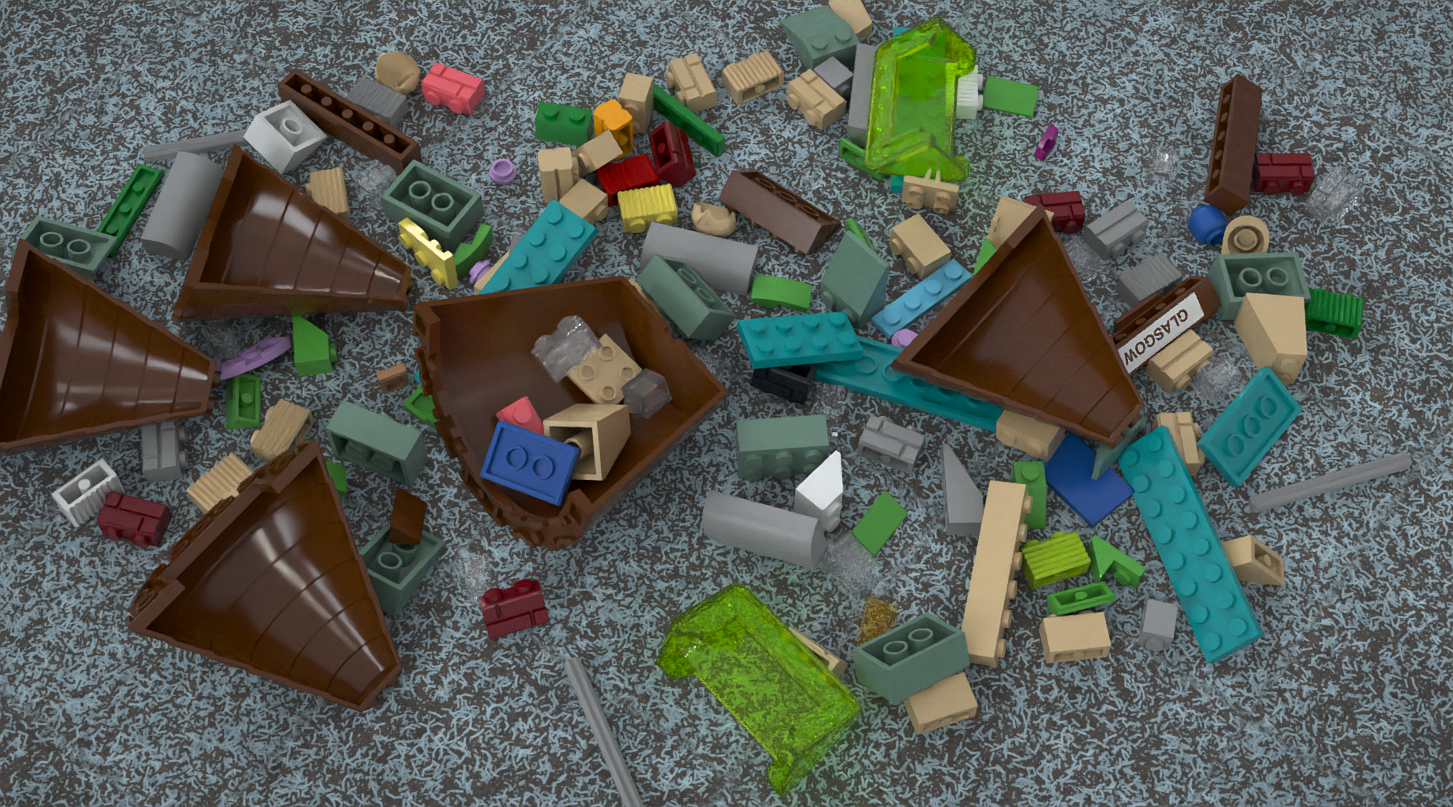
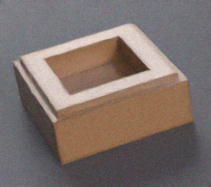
(392, 378)

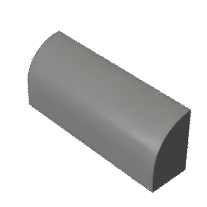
(861, 93)
(182, 206)
(717, 261)
(764, 529)

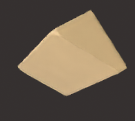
(854, 14)

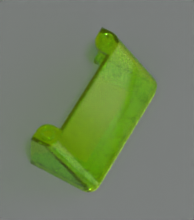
(917, 102)
(761, 679)

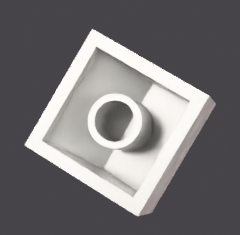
(284, 136)
(822, 493)

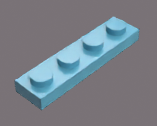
(921, 298)

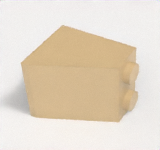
(1274, 333)
(595, 429)

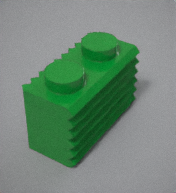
(564, 124)
(1334, 313)

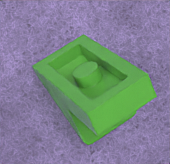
(1109, 559)

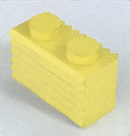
(646, 205)

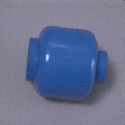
(1207, 225)

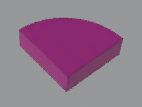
(1047, 142)

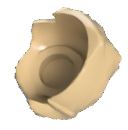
(397, 72)
(713, 220)

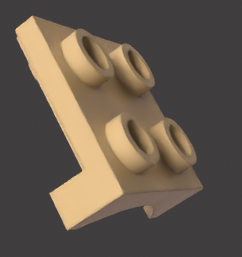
(930, 193)
(1007, 218)
(605, 373)

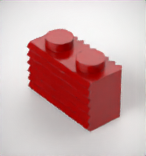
(627, 175)

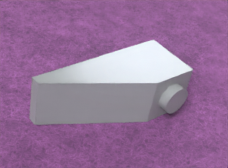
(960, 495)

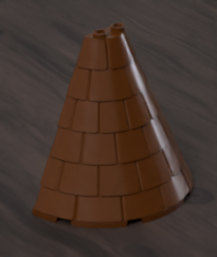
(283, 254)
(1029, 341)
(87, 362)
(276, 588)

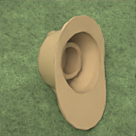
(1245, 236)

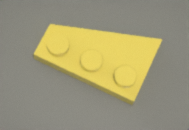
(429, 253)

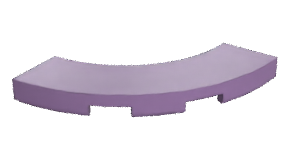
(254, 356)

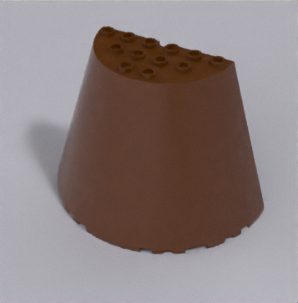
(481, 361)

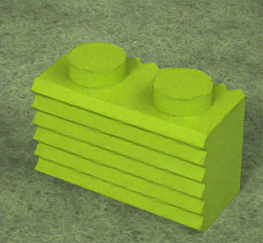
(1054, 559)

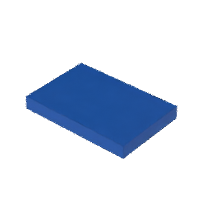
(530, 463)
(1070, 478)

